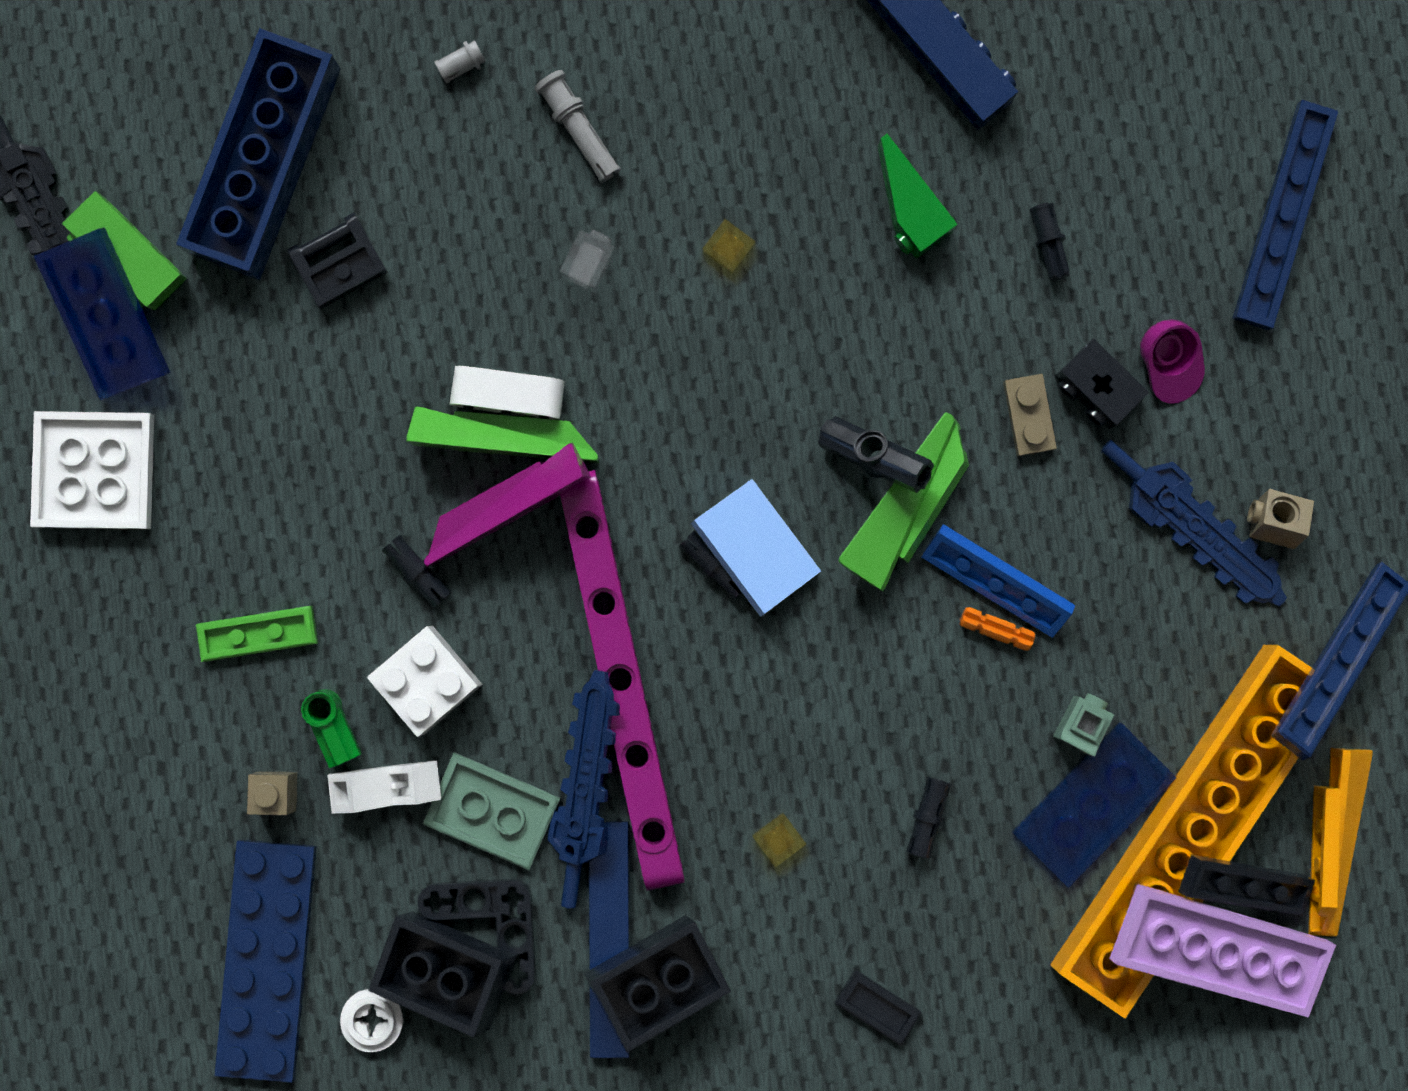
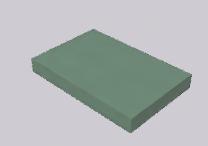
(492, 811)

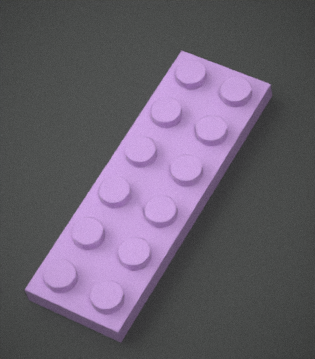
(1222, 951)

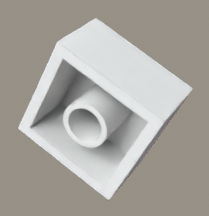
(424, 681)

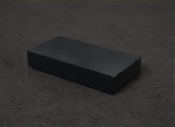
(877, 1007)

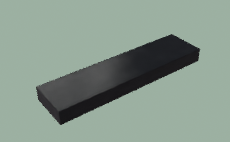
(1246, 885)

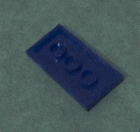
(102, 313)
(1094, 805)

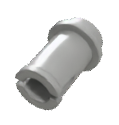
(460, 61)

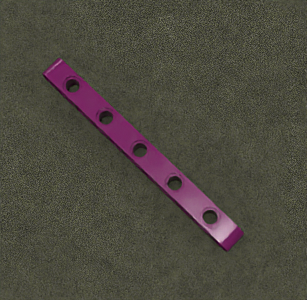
(613, 650)

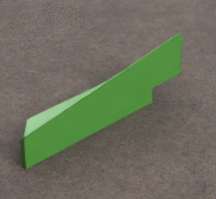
(906, 516)

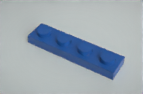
(998, 581)

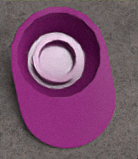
(1173, 360)

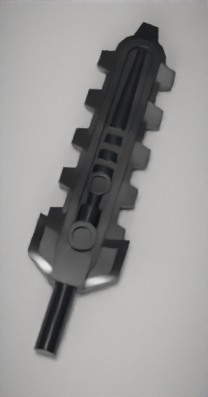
(27, 181)

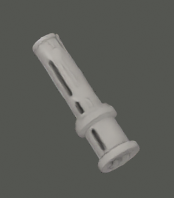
(569, 112)

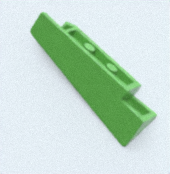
(496, 434)

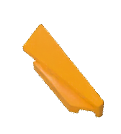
(1334, 836)

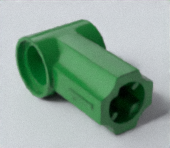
(332, 732)

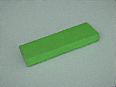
(256, 633)

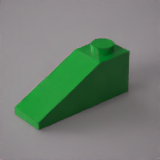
(914, 208)

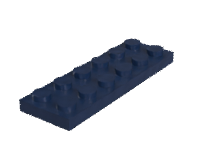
(265, 961)

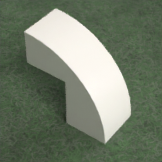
(384, 787)

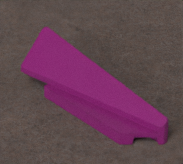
(506, 503)

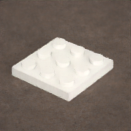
(92, 470)

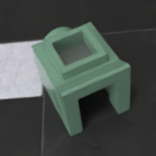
(1084, 723)

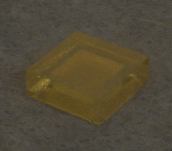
(728, 246)
(779, 839)

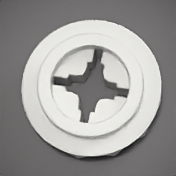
(358, 1032)

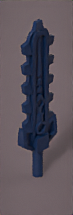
(1163, 497)
(576, 828)

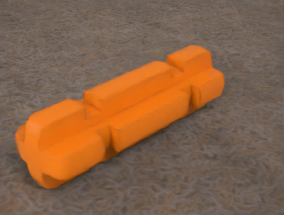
(997, 628)

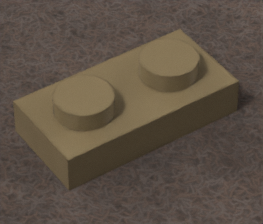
(1029, 415)

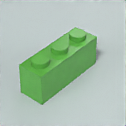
(146, 267)

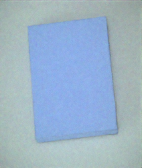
(755, 547)

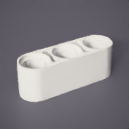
(507, 391)

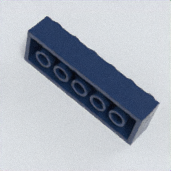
(259, 154)

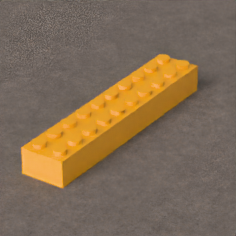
(1200, 814)

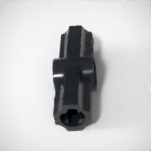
(892, 463)

